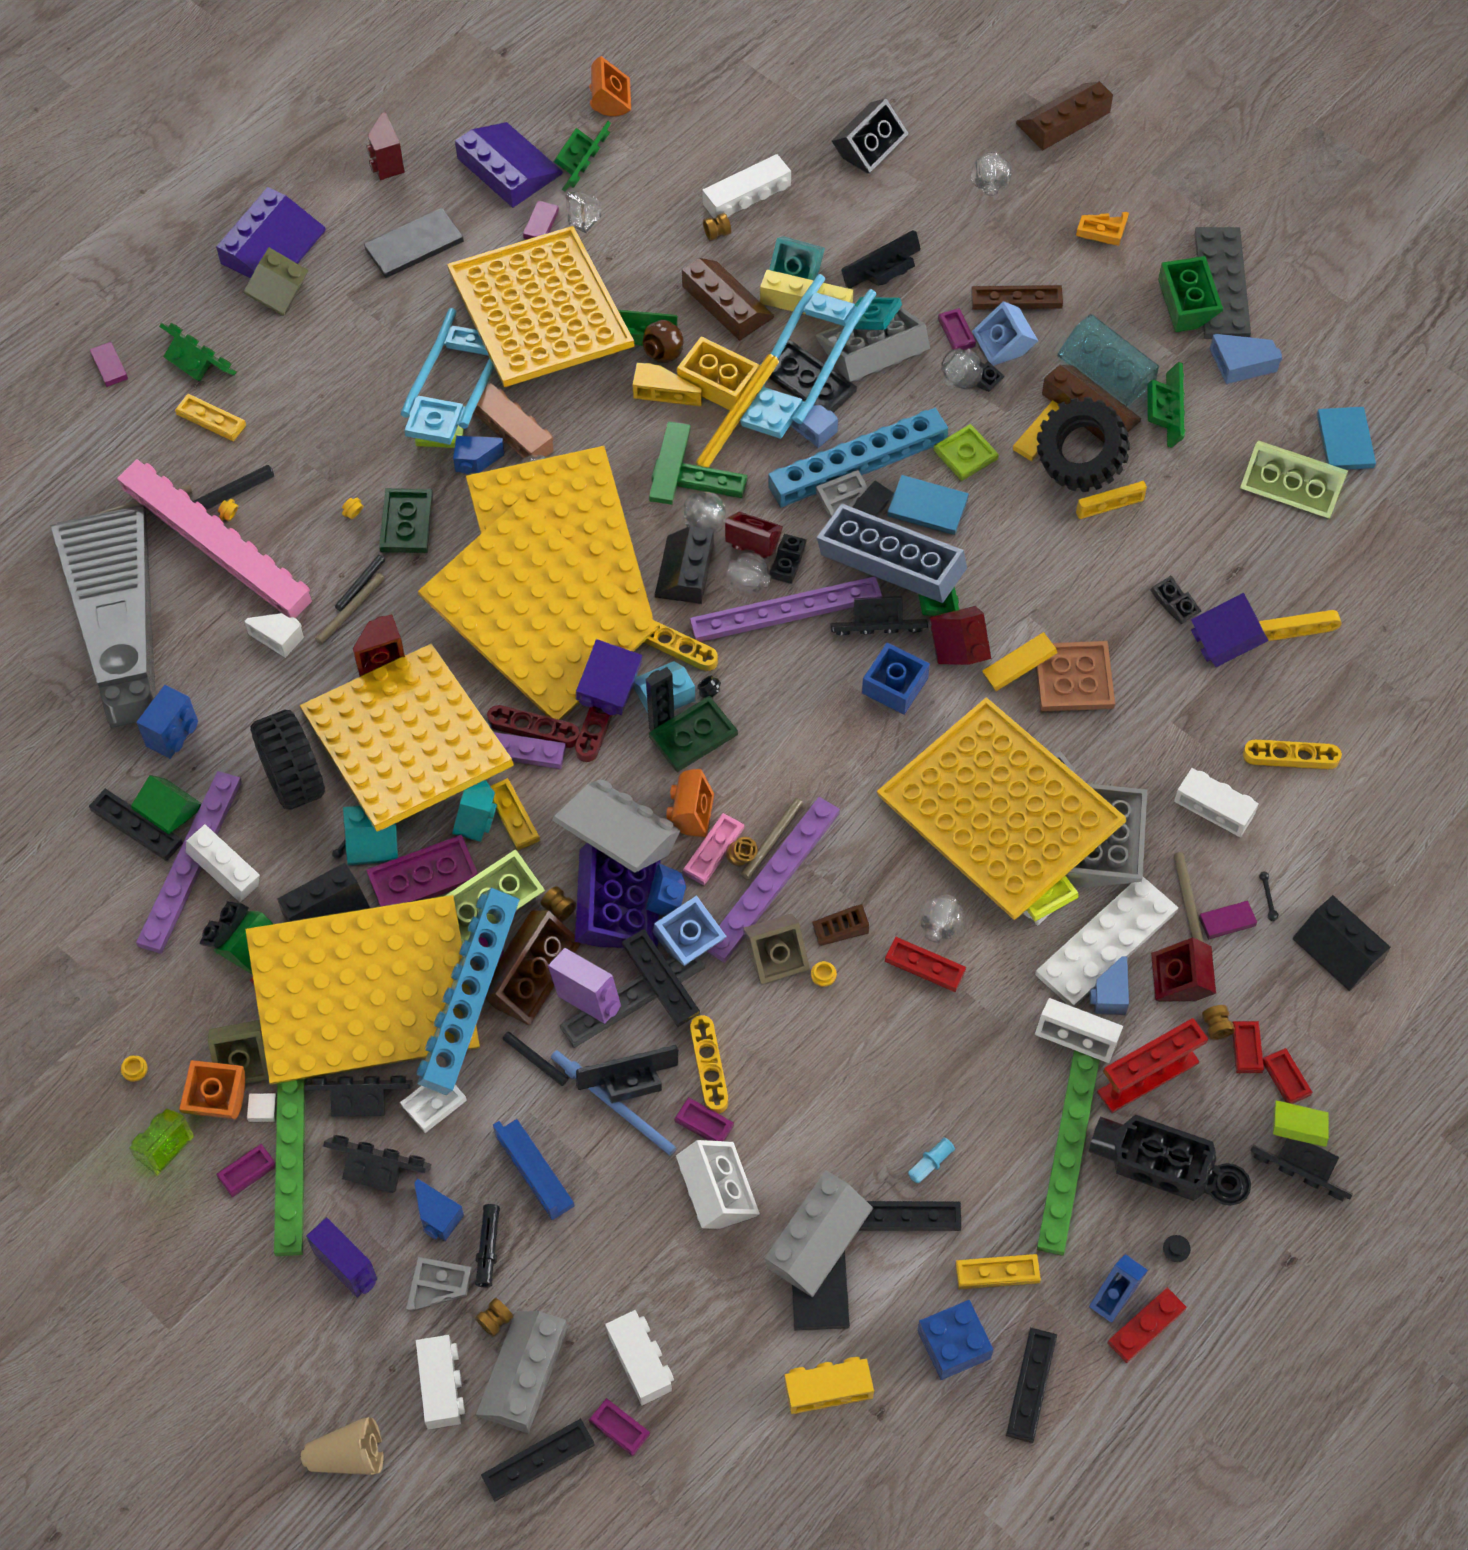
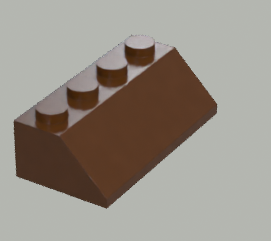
(1067, 114)
(724, 297)
(1069, 382)
(523, 974)

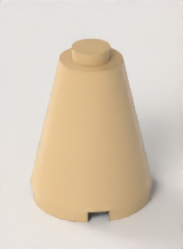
(346, 1450)

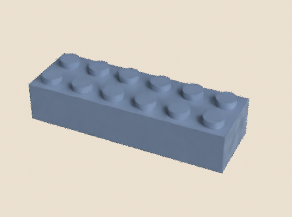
(892, 553)

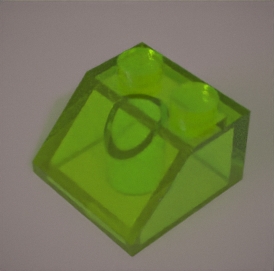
(161, 1140)

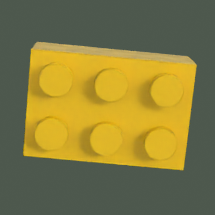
(717, 372)

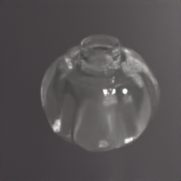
(991, 173)
(962, 369)
(704, 511)
(748, 574)
(942, 918)

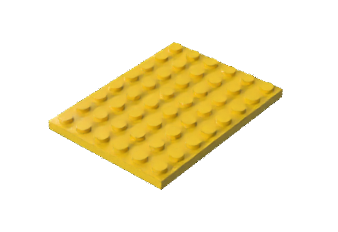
(539, 306)
(578, 500)
(534, 606)
(405, 737)
(1001, 807)
(354, 987)

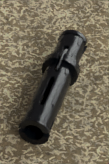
(486, 1257)

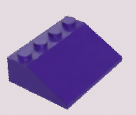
(506, 161)
(271, 223)
(612, 900)

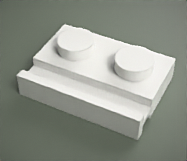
(431, 1107)

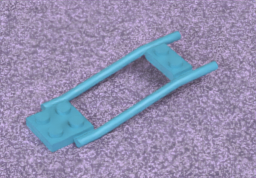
(775, 411)
(436, 418)

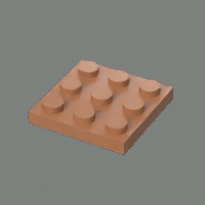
(1076, 678)

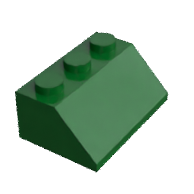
(1189, 292)

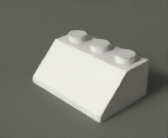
(717, 1184)

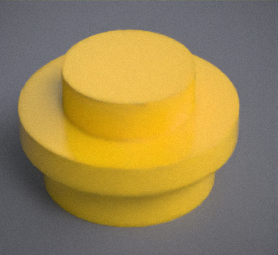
(352, 508)
(227, 510)
(823, 974)
(134, 1068)

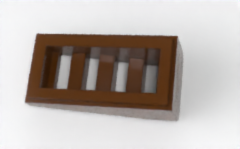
(843, 934)

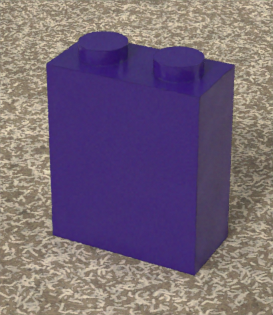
(1228, 630)
(608, 677)
(342, 1257)

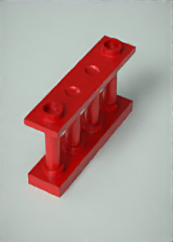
(1152, 1065)

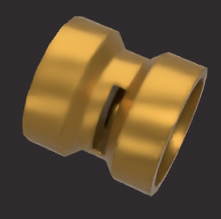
(717, 226)
(737, 854)
(558, 903)
(1218, 1022)
(494, 1317)

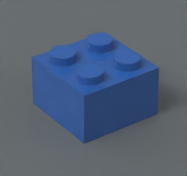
(895, 678)
(167, 721)
(955, 1339)

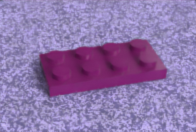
(423, 873)

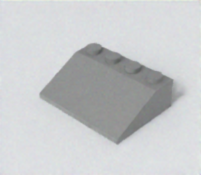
(875, 349)
(618, 826)
(1121, 854)

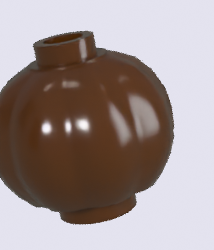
(665, 341)

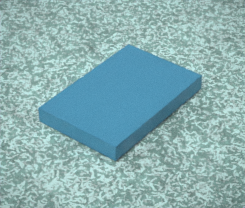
(1346, 438)
(928, 504)

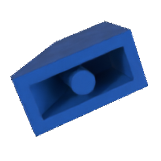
(476, 453)
(666, 891)
(437, 1212)
(1118, 1288)

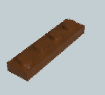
(1020, 296)

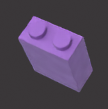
(585, 985)

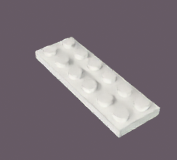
(1110, 935)

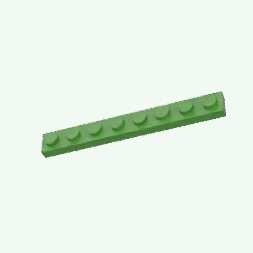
(1068, 1154)
(289, 1168)

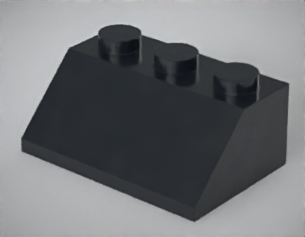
(870, 136)
(685, 565)
(324, 896)
(1341, 943)

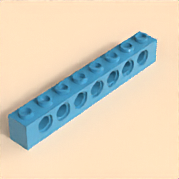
(895, 443)
(503, 908)

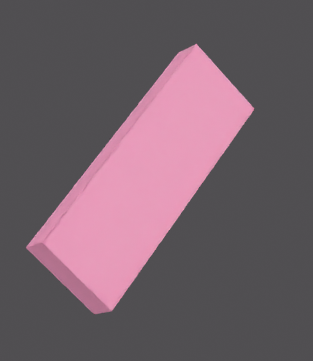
(713, 849)

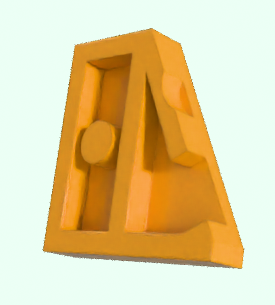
(1102, 228)

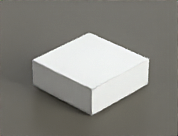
(262, 1107)

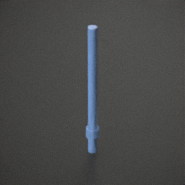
(570, 1070)

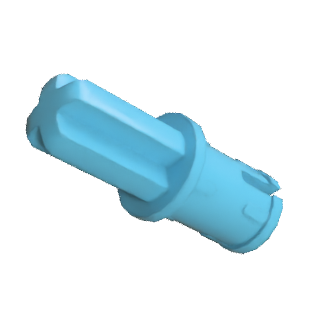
(931, 1160)

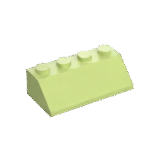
(1294, 479)
(506, 875)

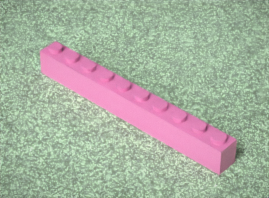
(214, 539)

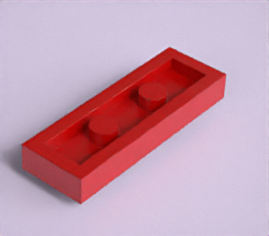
(925, 964)
(1147, 1325)

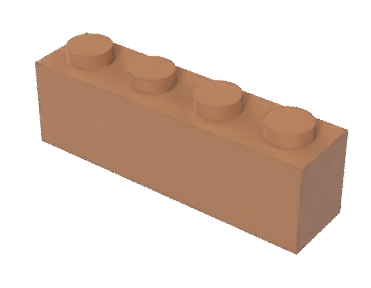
(512, 424)

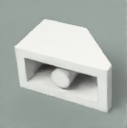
(276, 632)

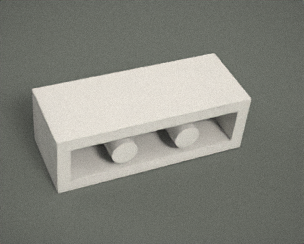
(1216, 802)
(222, 863)
(1078, 1030)
(639, 1357)
(439, 1381)

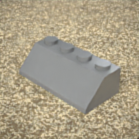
(818, 1234)
(523, 1369)

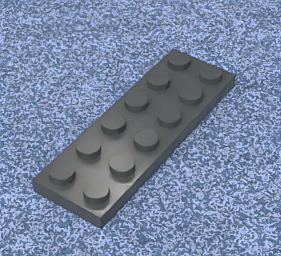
(1225, 259)

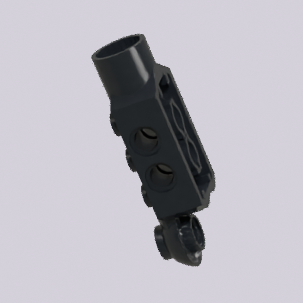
(1168, 1160)

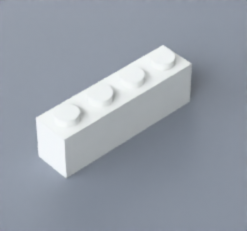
(747, 187)

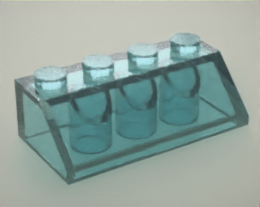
(1108, 360)

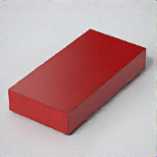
(1247, 1047)
(1287, 1076)

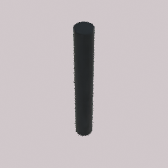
(360, 582)
(535, 1058)

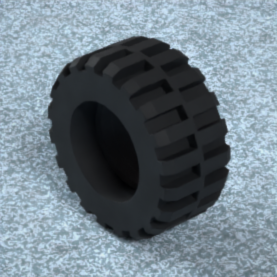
(1066, 420)
(287, 759)

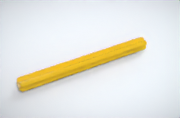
(737, 411)

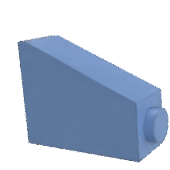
(1244, 357)

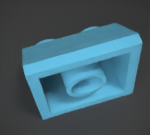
(682, 686)

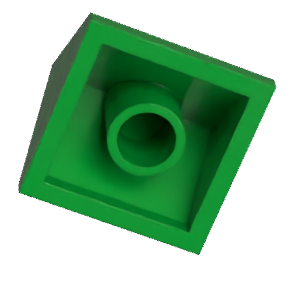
(164, 804)
(236, 947)

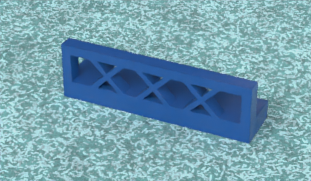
(533, 1168)

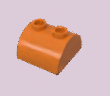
(609, 89)
(692, 803)
(213, 1090)

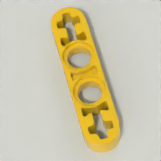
(1301, 625)
(678, 640)
(1291, 750)
(709, 1064)

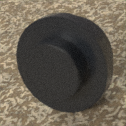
(709, 686)
(1176, 1248)

